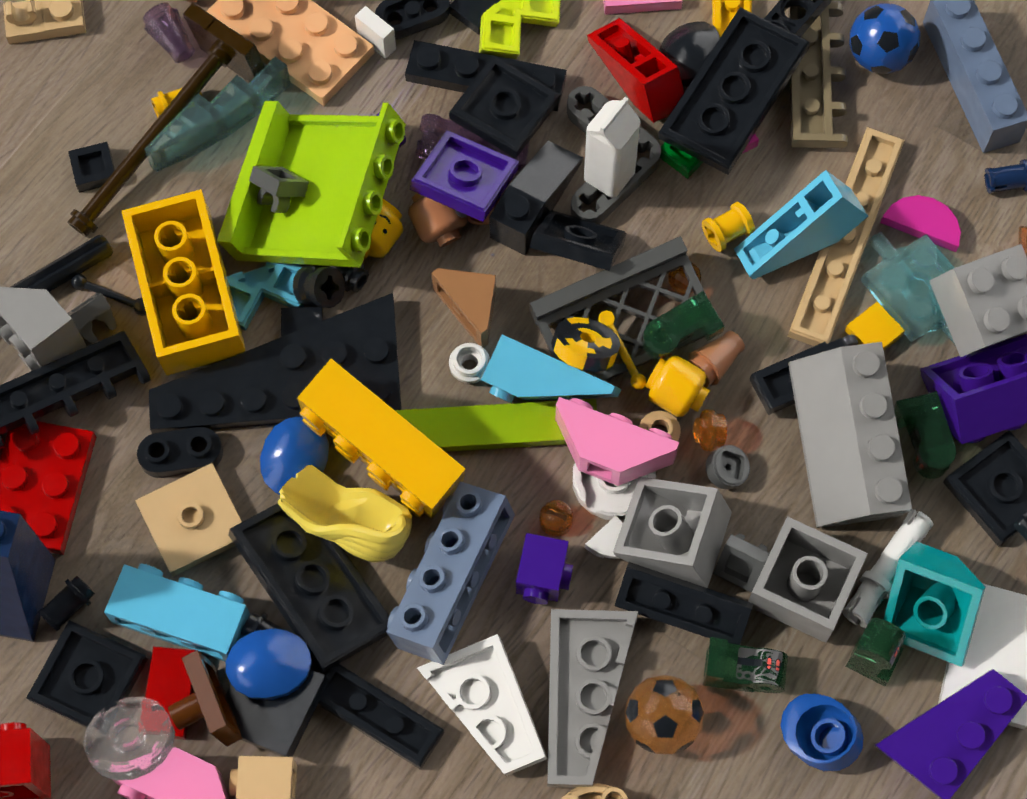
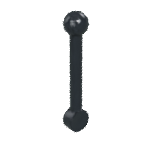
(80, 282)

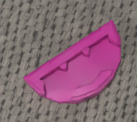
(923, 216)

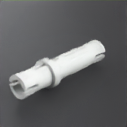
(878, 581)

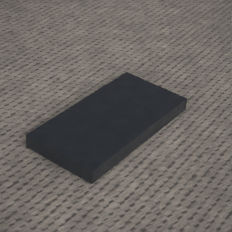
(733, 90)
(311, 586)

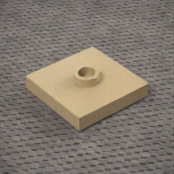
(190, 519)

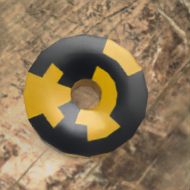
(585, 344)

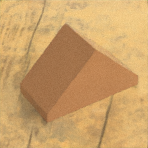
(469, 298)

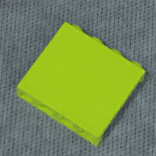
(347, 174)

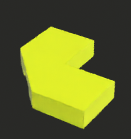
(502, 24)

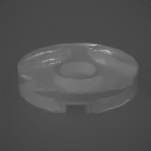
(129, 738)

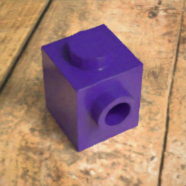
(543, 569)

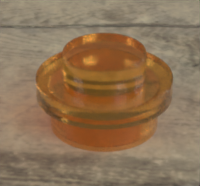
(710, 430)

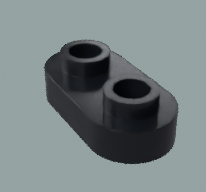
(412, 15)
(179, 453)

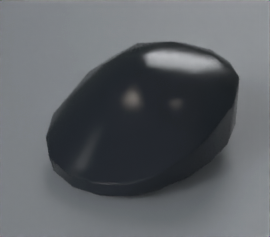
(689, 47)

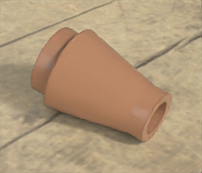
(717, 356)

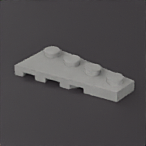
(584, 679)

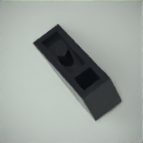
(532, 196)

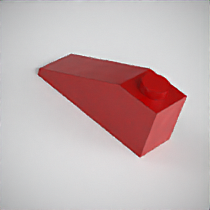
(639, 68)

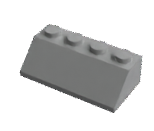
(850, 435)

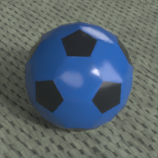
(884, 38)

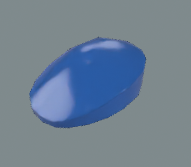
(290, 450)
(268, 664)
(822, 732)

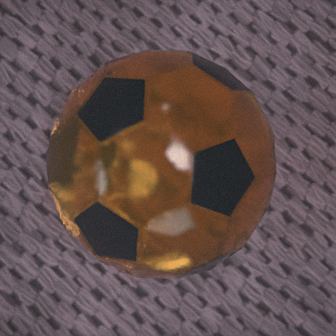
(664, 715)

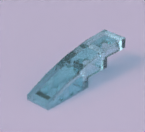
(208, 122)

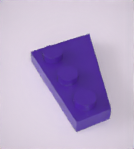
(955, 734)

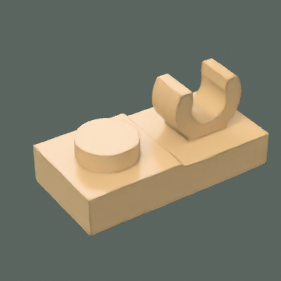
(43, 19)

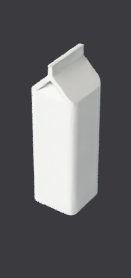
(612, 147)

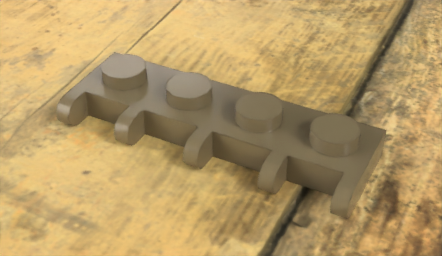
(811, 84)

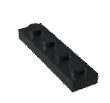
(457, 68)

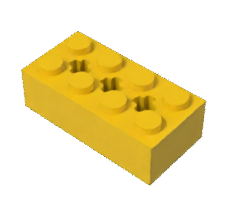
(177, 244)
(381, 439)

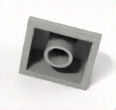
(674, 529)

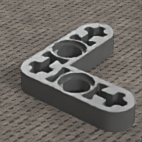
(644, 167)

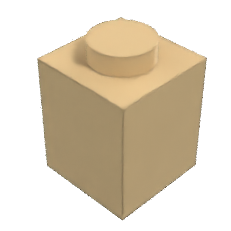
(264, 778)

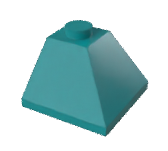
(935, 602)

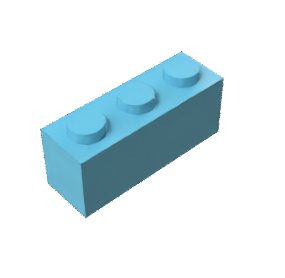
(177, 611)

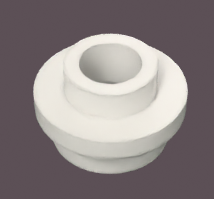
(465, 352)

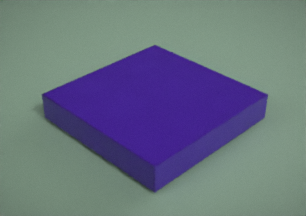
(464, 175)

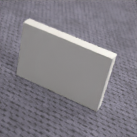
(996, 644)

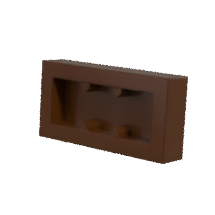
(206, 702)

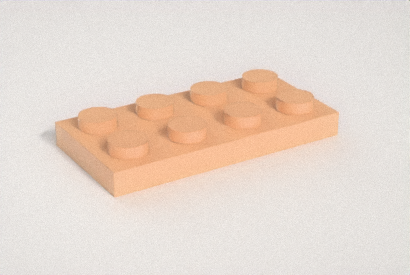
(304, 36)

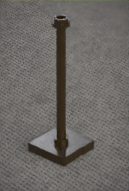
(224, 49)

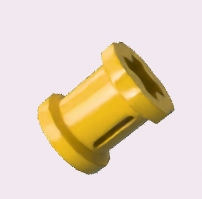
(728, 226)

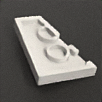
(489, 702)

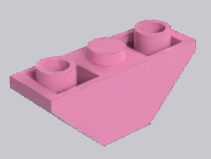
(611, 444)
(177, 778)

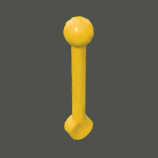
(637, 380)

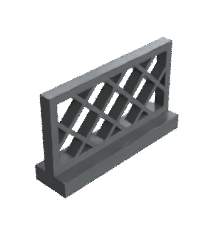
(609, 284)

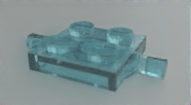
(903, 284)

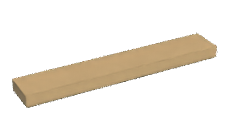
(838, 263)

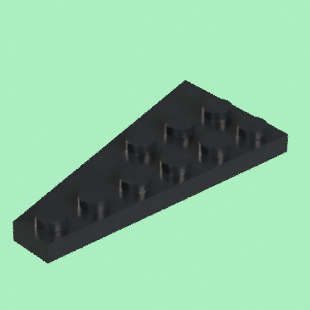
(265, 381)

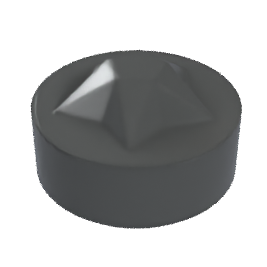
(727, 467)

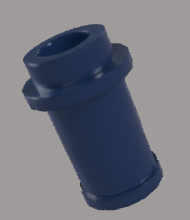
(1006, 177)

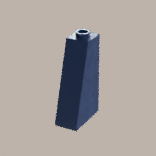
(24, 577)

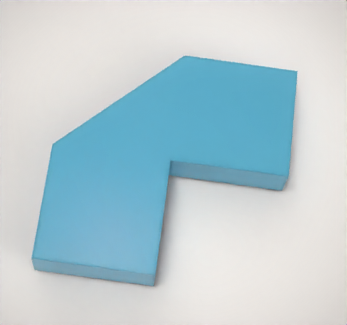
(269, 281)

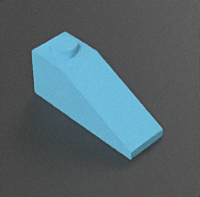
(804, 225)
(537, 376)

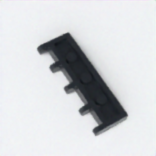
(67, 381)

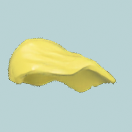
(354, 518)

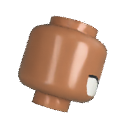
(436, 221)

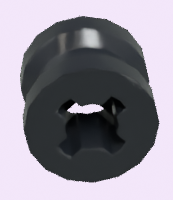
(313, 278)

